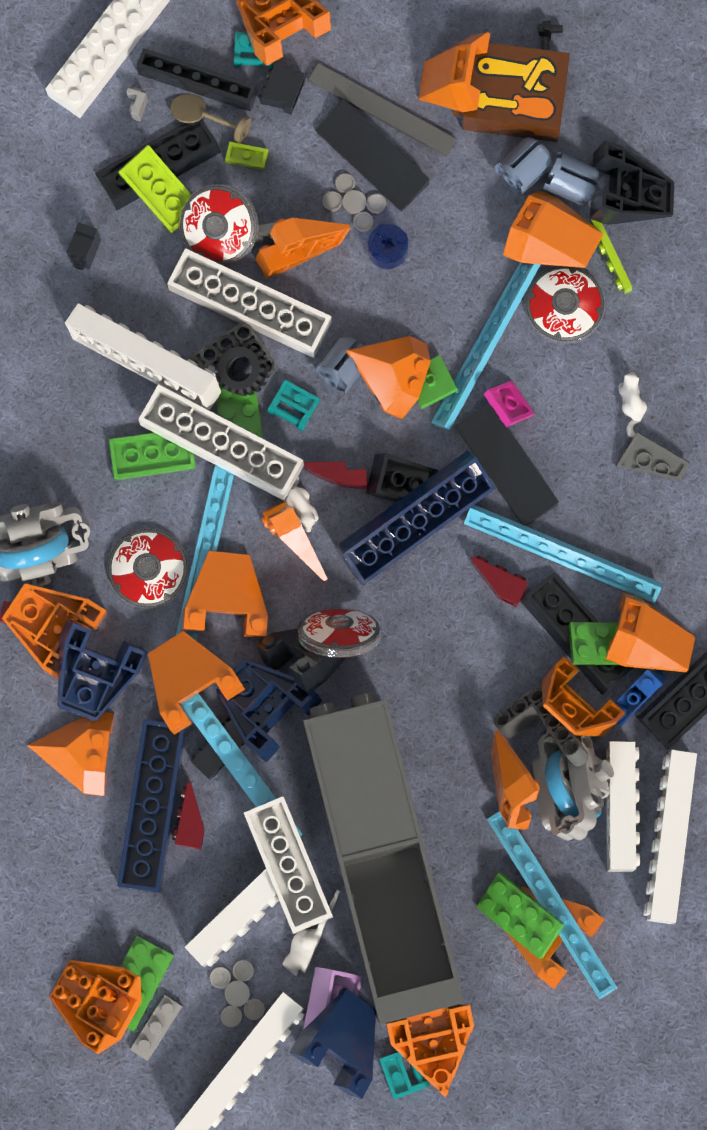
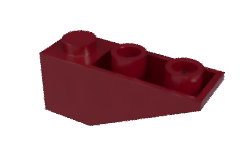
(504, 585)
(191, 826)

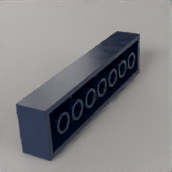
(415, 517)
(151, 808)

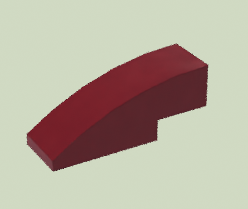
(337, 474)

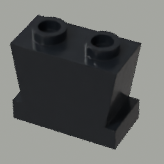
(282, 88)
(83, 246)

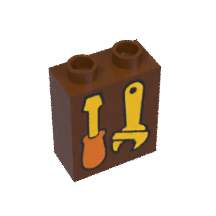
(518, 92)

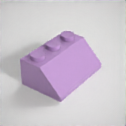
(326, 987)

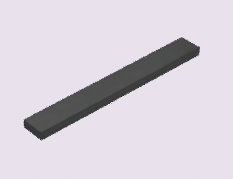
(382, 110)

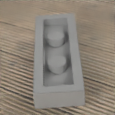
(156, 1027)

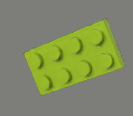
(156, 186)

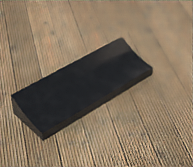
(178, 149)
(373, 155)
(507, 465)
(554, 609)
(679, 705)

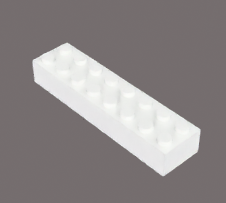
(102, 52)
(249, 303)
(143, 356)
(221, 442)
(671, 837)
(242, 1065)

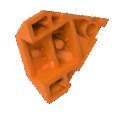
(394, 372)
(79, 752)
(434, 1042)

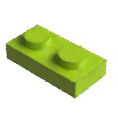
(246, 155)

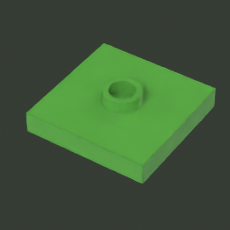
(437, 383)

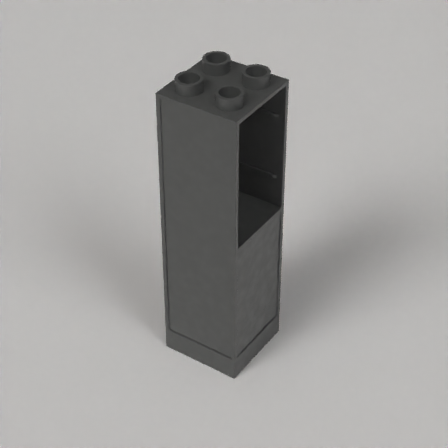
(382, 859)

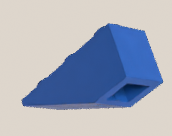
(640, 692)

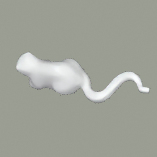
(632, 404)
(299, 500)
(304, 945)

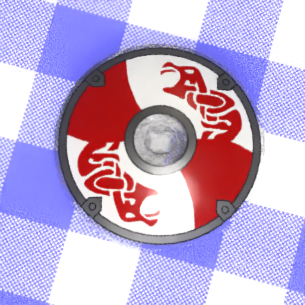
(219, 223)
(564, 304)
(147, 568)
(339, 632)

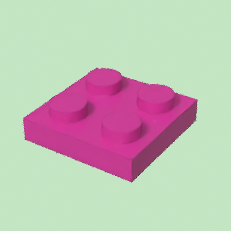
(509, 403)

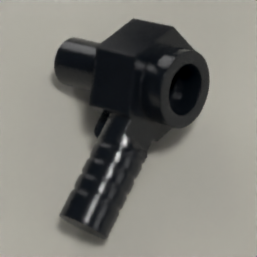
(545, 30)

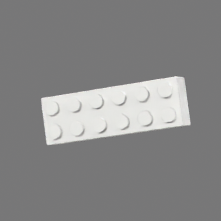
(621, 808)
(288, 865)
(233, 920)

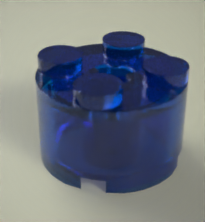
(381, 237)

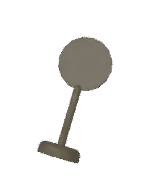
(191, 108)

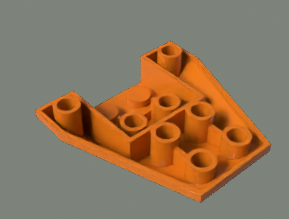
(449, 74)
(551, 234)
(649, 638)
(512, 784)
(97, 1002)

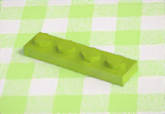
(613, 263)

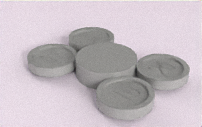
(354, 202)
(237, 993)

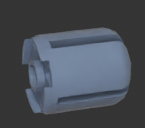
(524, 165)
(572, 179)
(338, 368)

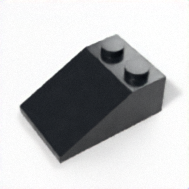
(395, 477)

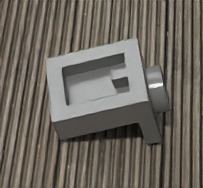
(138, 106)

